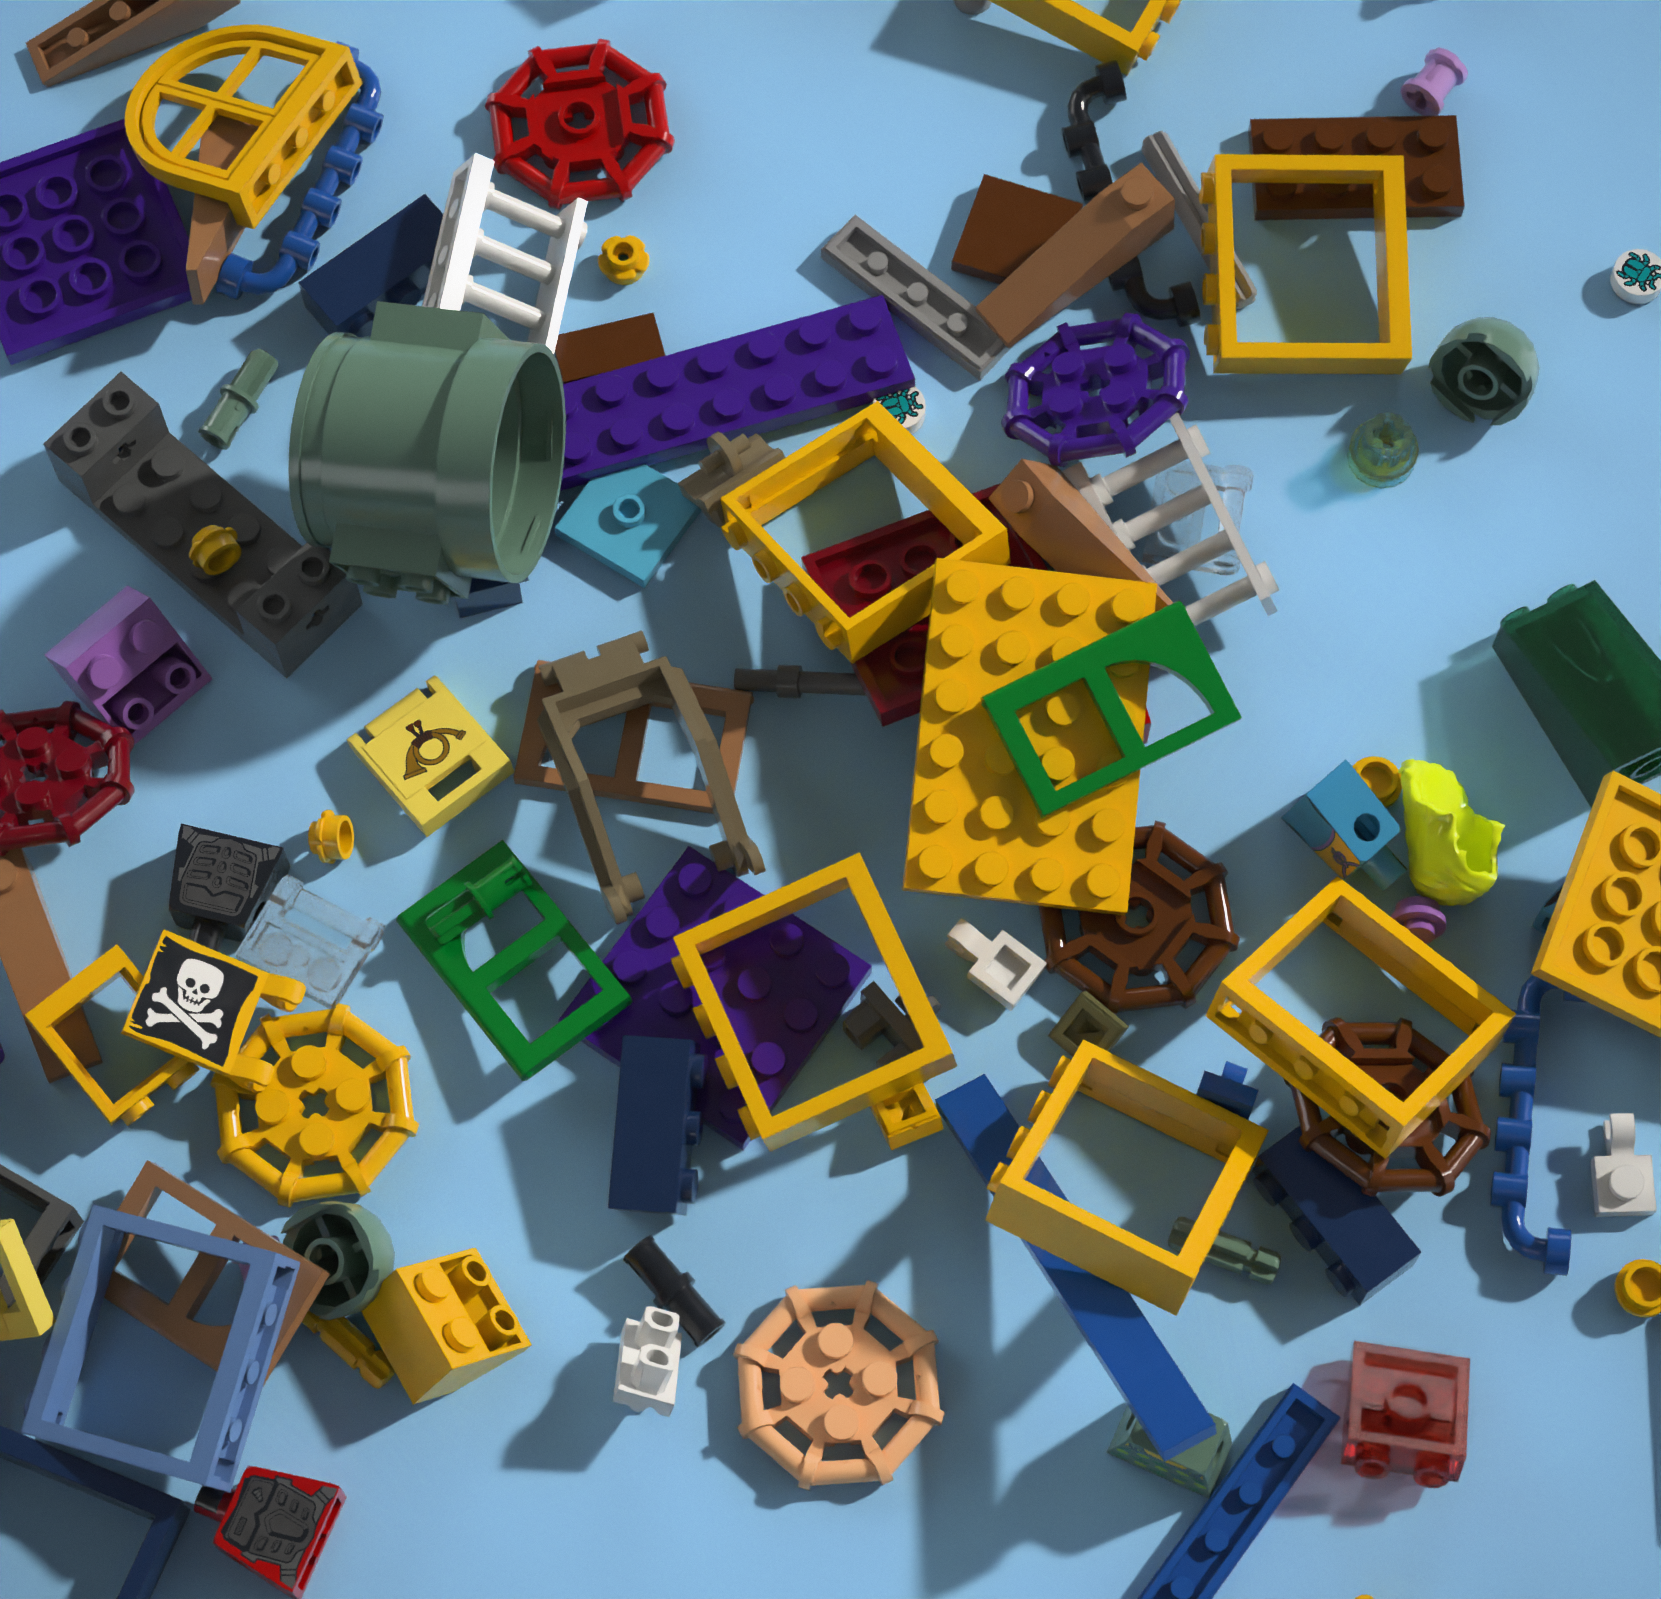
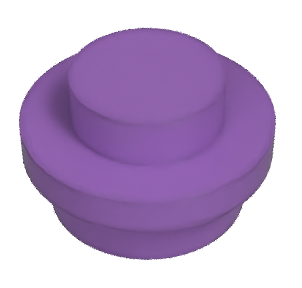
(1420, 917)

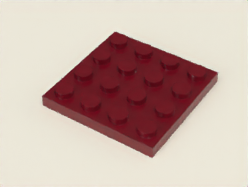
(874, 565)

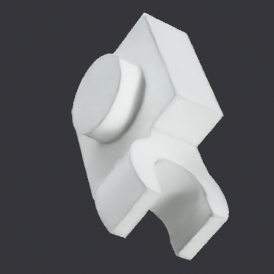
(1001, 966)
(1622, 1180)

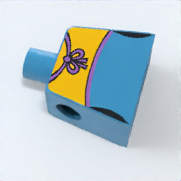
(1348, 827)

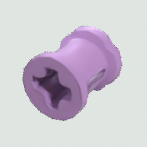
(1434, 82)

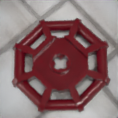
(70, 796)

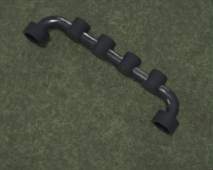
(1083, 140)

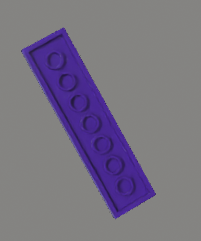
(733, 388)

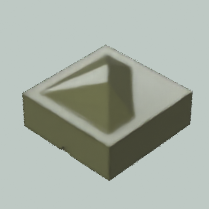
(1088, 1021)

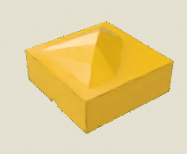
(907, 1116)

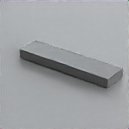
(915, 296)

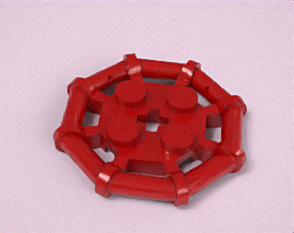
(583, 149)

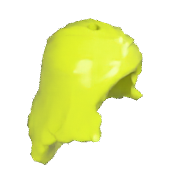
(1447, 843)

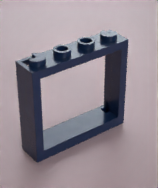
(164, 1510)

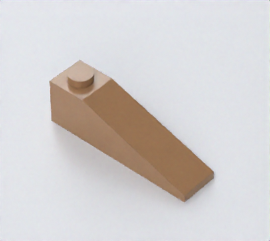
(114, 30)
(212, 223)
(1081, 254)
(1064, 526)
(37, 962)

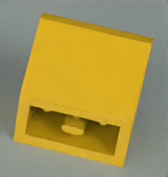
(444, 1324)

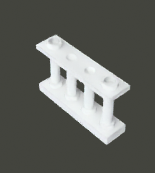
(462, 240)
(1190, 445)

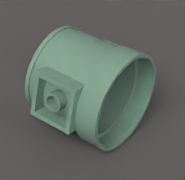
(428, 452)

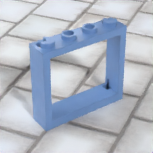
(239, 1372)

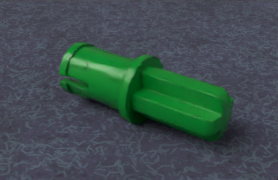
(477, 901)

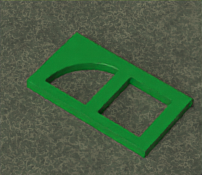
(1159, 640)
(474, 987)

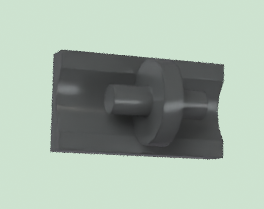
(880, 1016)

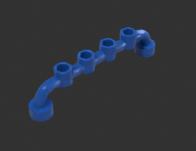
(319, 203)
(1515, 1134)

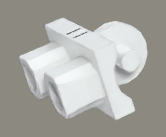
(649, 1362)

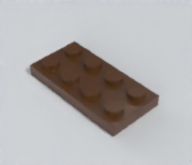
(1426, 143)

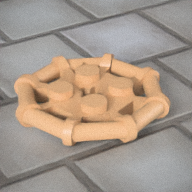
(840, 1419)

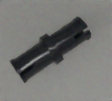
(674, 1290)

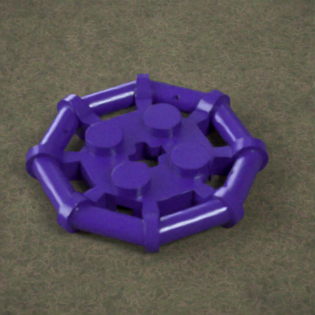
(1098, 423)

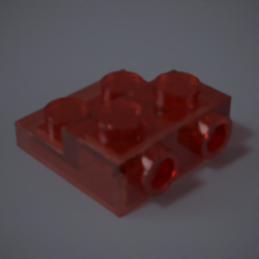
(1406, 1414)

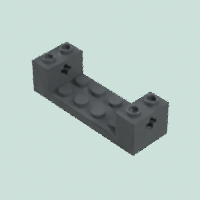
(166, 494)

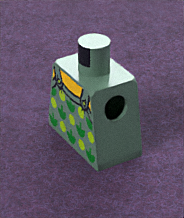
(1192, 1469)

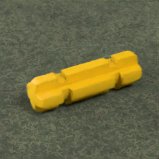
(352, 1347)

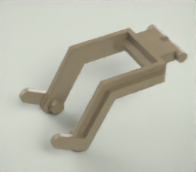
(612, 686)

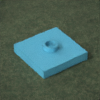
(629, 521)

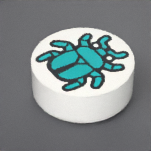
(1637, 276)
(906, 407)

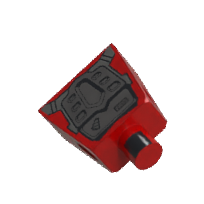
(274, 1524)

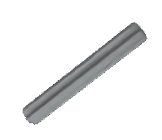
(1179, 183)

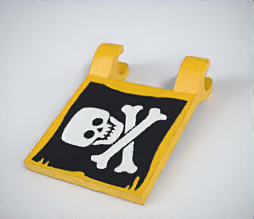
(201, 1006)

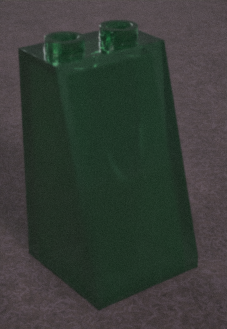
(1587, 684)

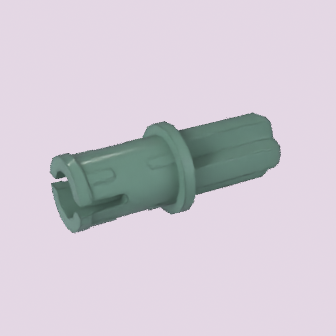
(238, 399)

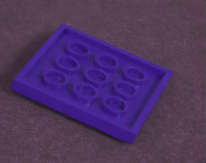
(84, 243)
(775, 984)

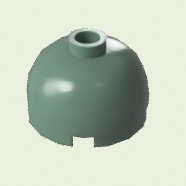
(1485, 370)
(347, 1245)

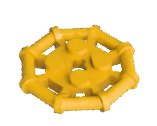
(347, 1097)

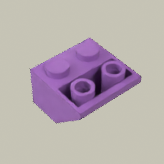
(129, 664)

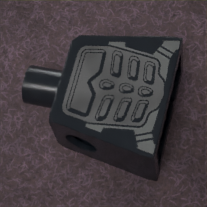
(222, 884)

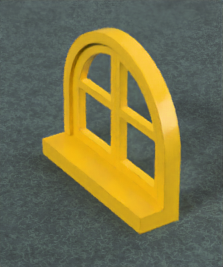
(284, 132)

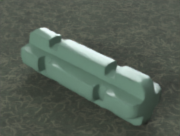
(1231, 1253)

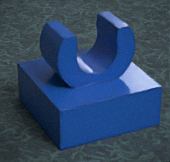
(1229, 1090)

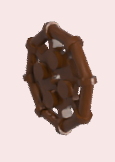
(1157, 945)
(1395, 1072)

